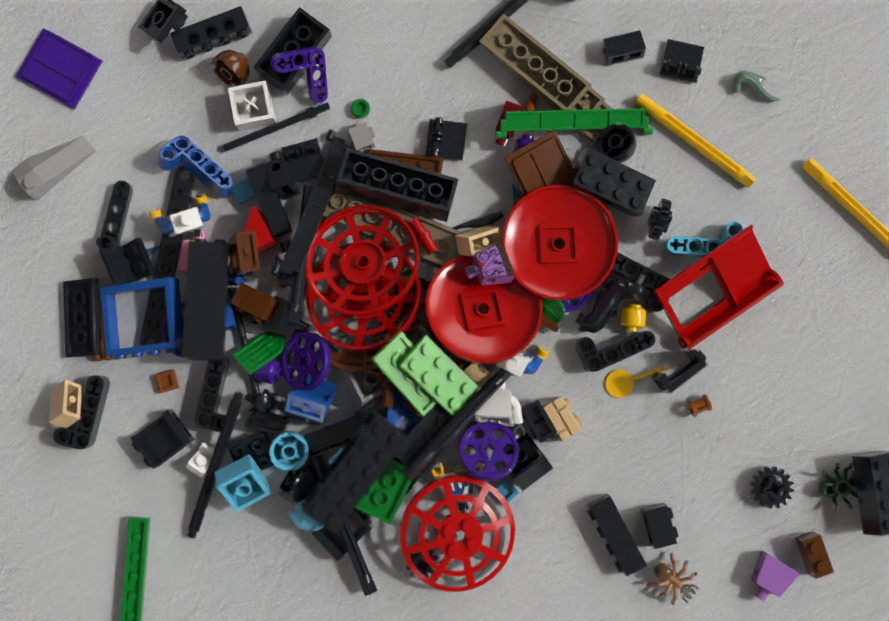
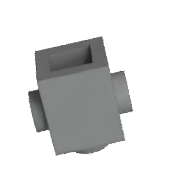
(361, 136)

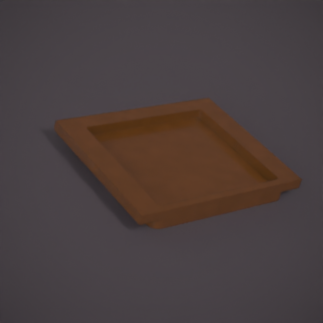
(540, 164)

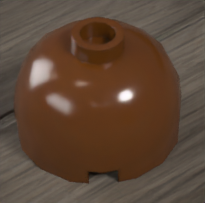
(231, 67)

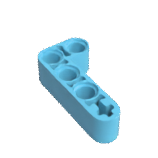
(701, 243)

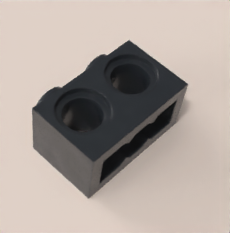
(538, 421)

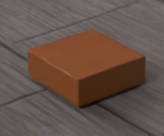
(167, 381)

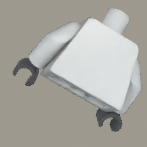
(502, 409)

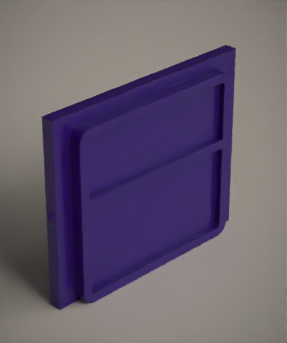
(59, 68)

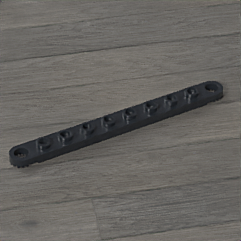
(166, 259)

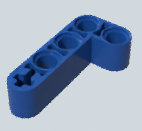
(218, 182)

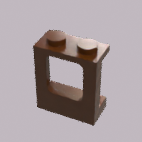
(244, 253)

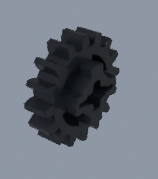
(660, 219)
(770, 479)

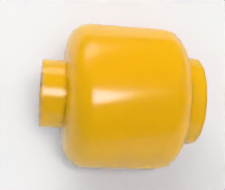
(633, 317)

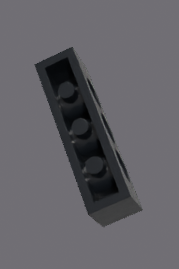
(201, 30)

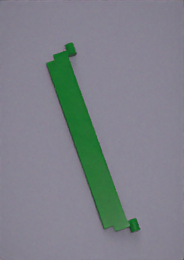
(573, 120)

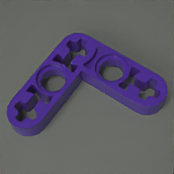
(306, 62)

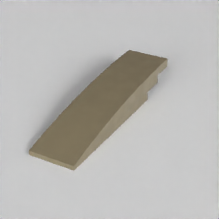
(542, 71)

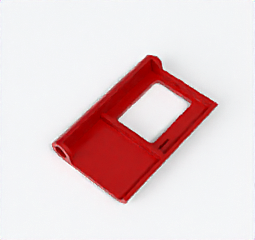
(742, 276)

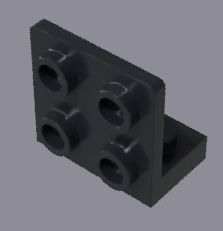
(127, 262)

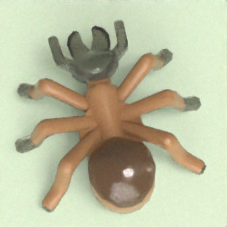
(671, 578)

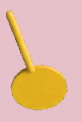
(620, 382)

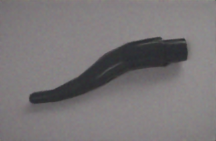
(482, 221)

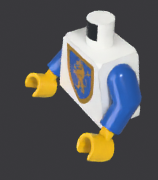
(183, 221)

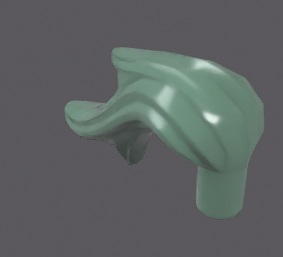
(755, 82)

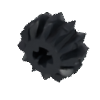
(424, 570)

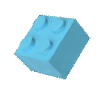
(242, 483)

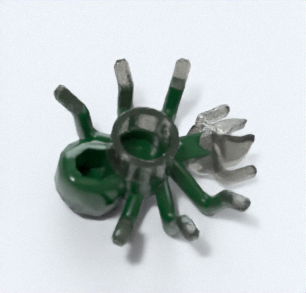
(837, 486)

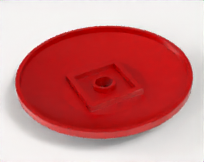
(580, 223)
(477, 337)

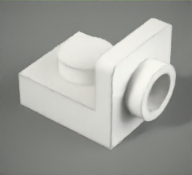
(201, 460)

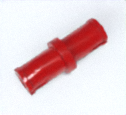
(423, 235)

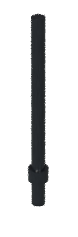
(310, 112)
(243, 338)

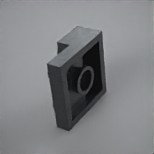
(162, 18)

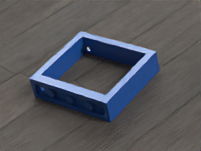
(174, 315)

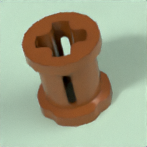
(699, 405)

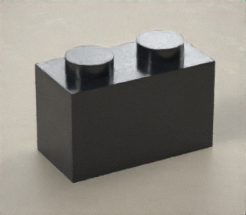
(659, 525)

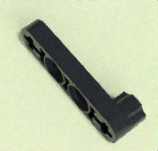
(113, 216)

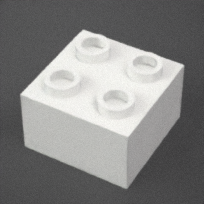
(252, 105)

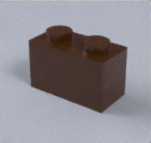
(254, 302)
(814, 555)

